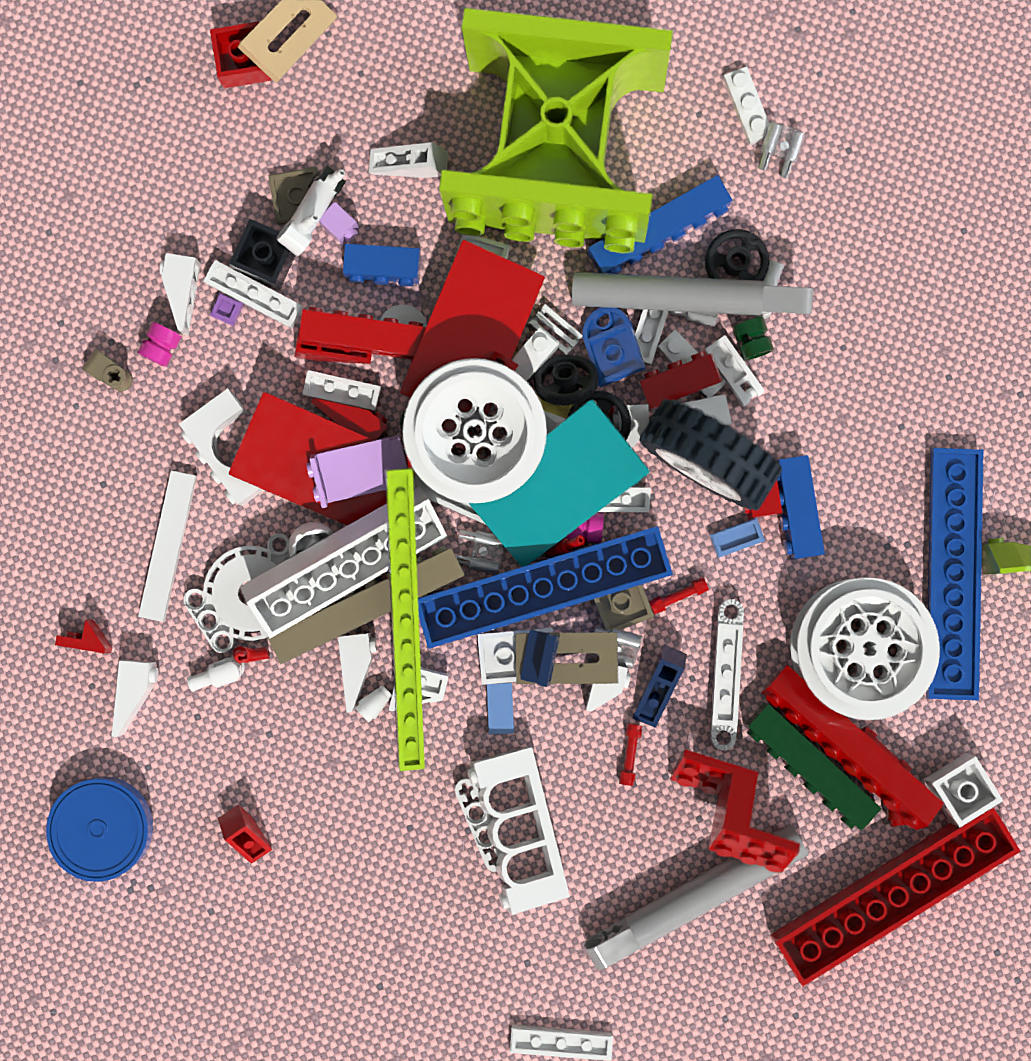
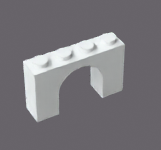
(204, 430)

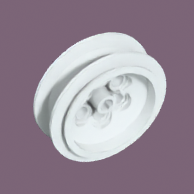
(466, 475)
(828, 619)

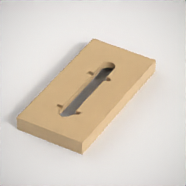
(280, 62)

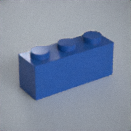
(382, 264)

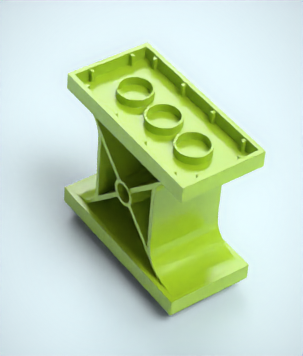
(556, 128)

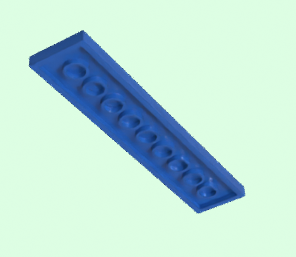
(956, 570)

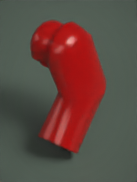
(246, 654)

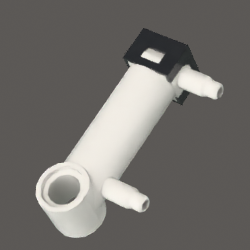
(322, 189)

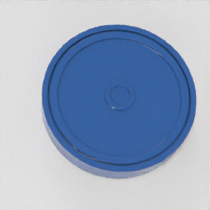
(99, 829)

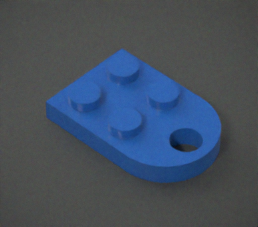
(612, 347)

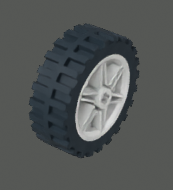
(711, 454)

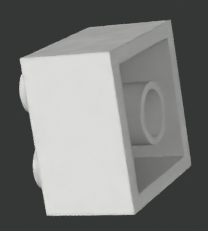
(963, 789)

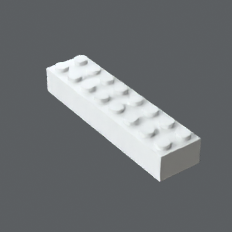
(333, 567)

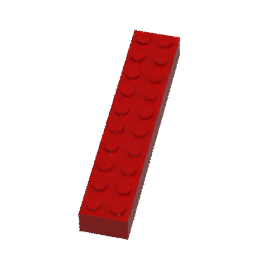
(893, 895)

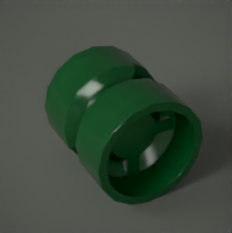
(753, 338)

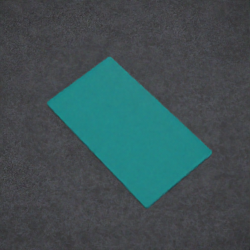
(578, 475)

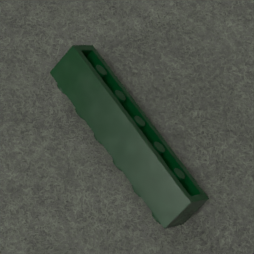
(811, 765)

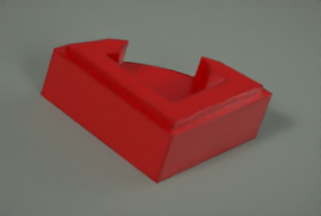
(499, 358)

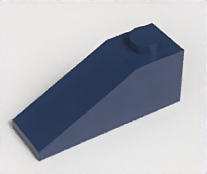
(660, 685)

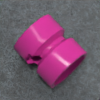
(159, 344)
(590, 529)

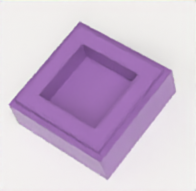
(226, 309)

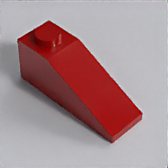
(330, 355)
(354, 418)

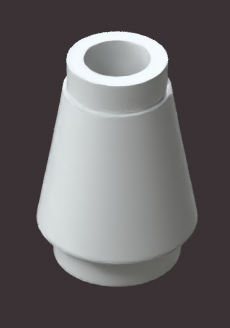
(373, 703)

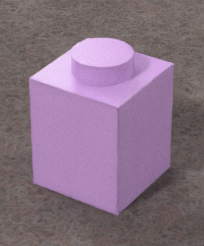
(339, 224)

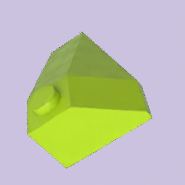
(1005, 557)

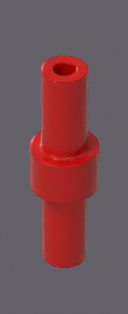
(565, 546)

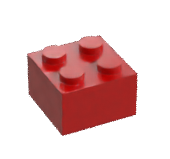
(231, 63)

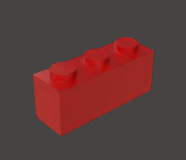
(680, 379)

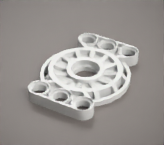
(225, 599)

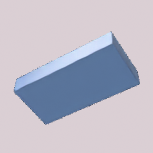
(737, 537)
(500, 708)

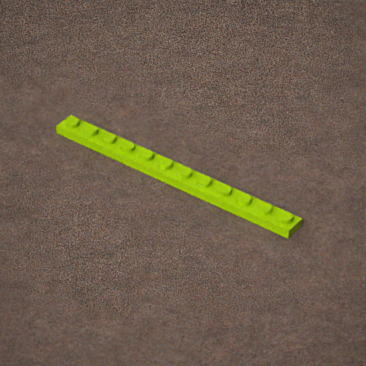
(405, 618)

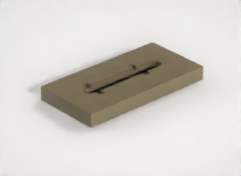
(601, 643)

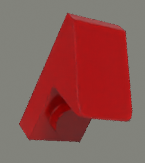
(91, 639)

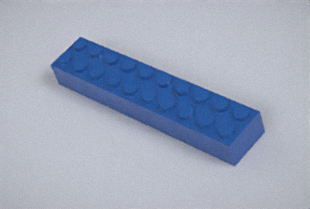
(543, 587)

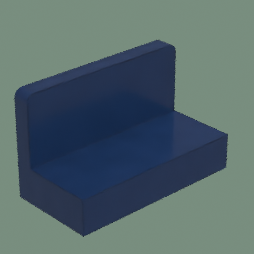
(540, 658)

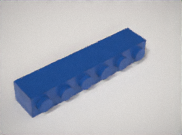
(668, 223)

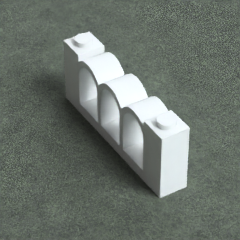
(540, 888)

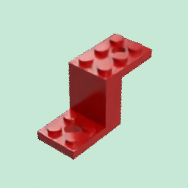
(733, 811)

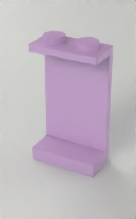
(354, 469)

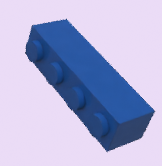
(799, 509)

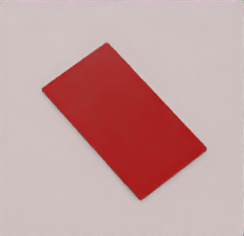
(475, 314)
(280, 446)

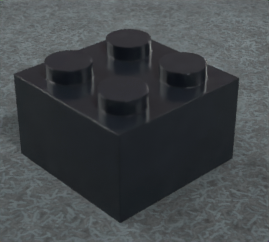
(262, 256)

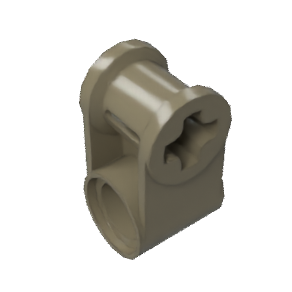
(106, 370)

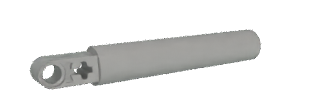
(688, 294)
(680, 907)

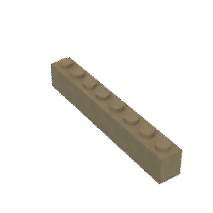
(361, 607)

